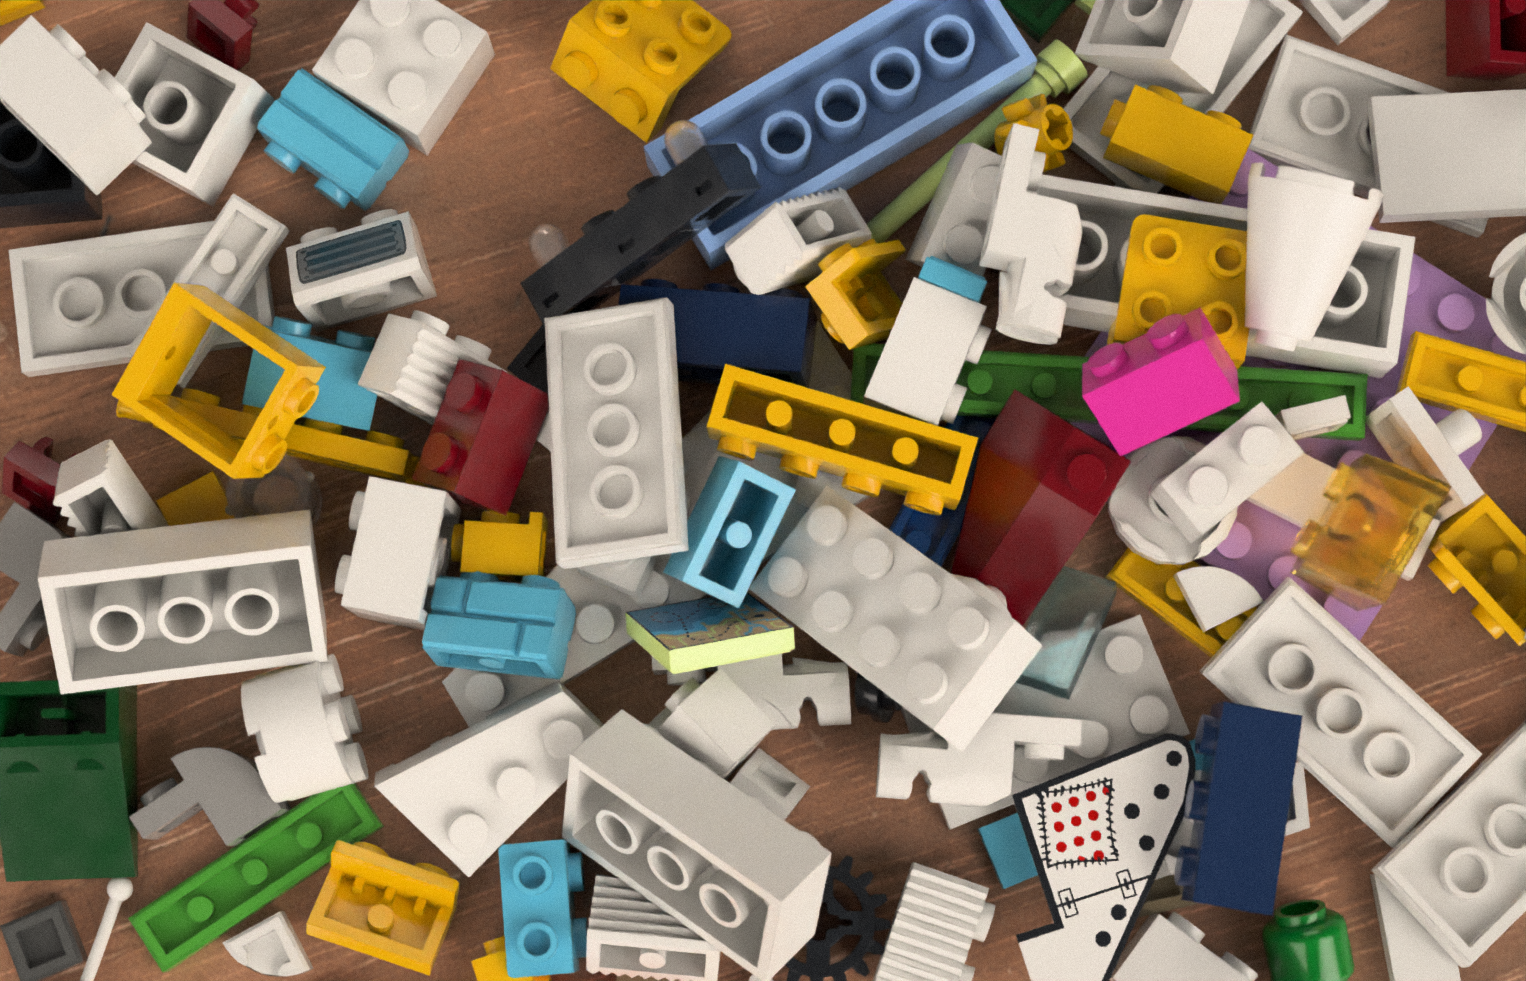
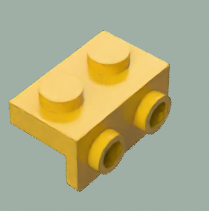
(854, 294)
(1488, 558)
(384, 906)

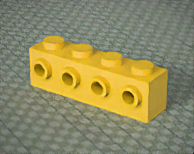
(840, 438)

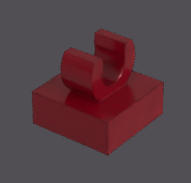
(223, 29)
(32, 477)

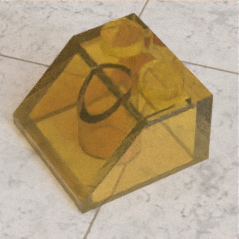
(1366, 530)

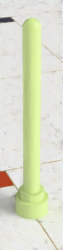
(1055, 72)

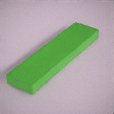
(253, 874)

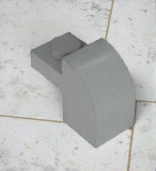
(21, 547)
(216, 782)

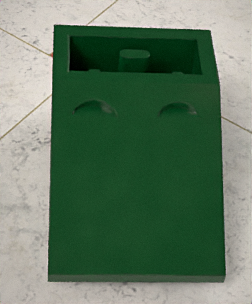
(67, 782)

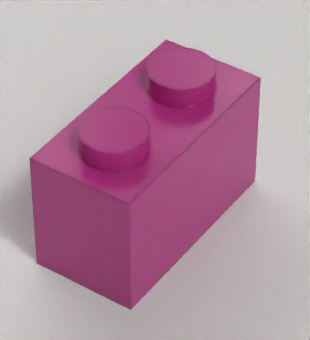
(1159, 381)

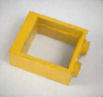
(165, 355)

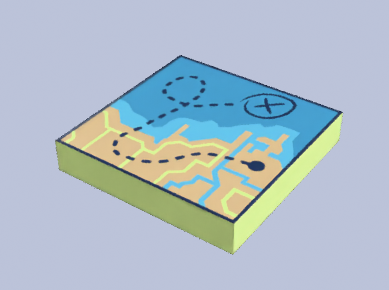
(709, 633)

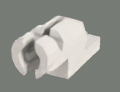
(1032, 241)
(783, 688)
(980, 771)

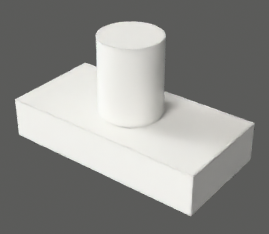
(1428, 447)

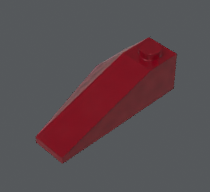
(1032, 501)

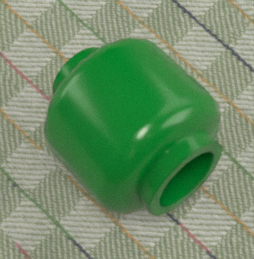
(1307, 943)

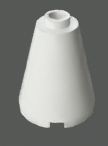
(1299, 249)

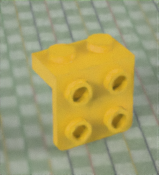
(638, 56)
(1181, 268)

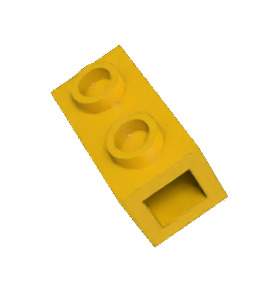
(1176, 143)

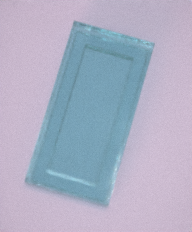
(1067, 627)

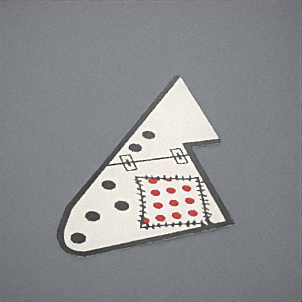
(1098, 851)

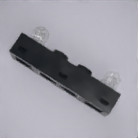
(642, 232)

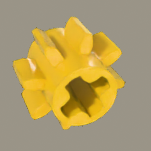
(1051, 120)

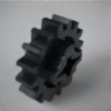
(862, 923)

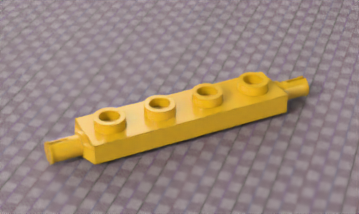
(315, 442)

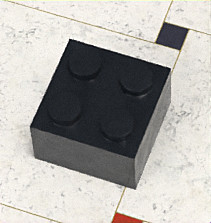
(36, 183)

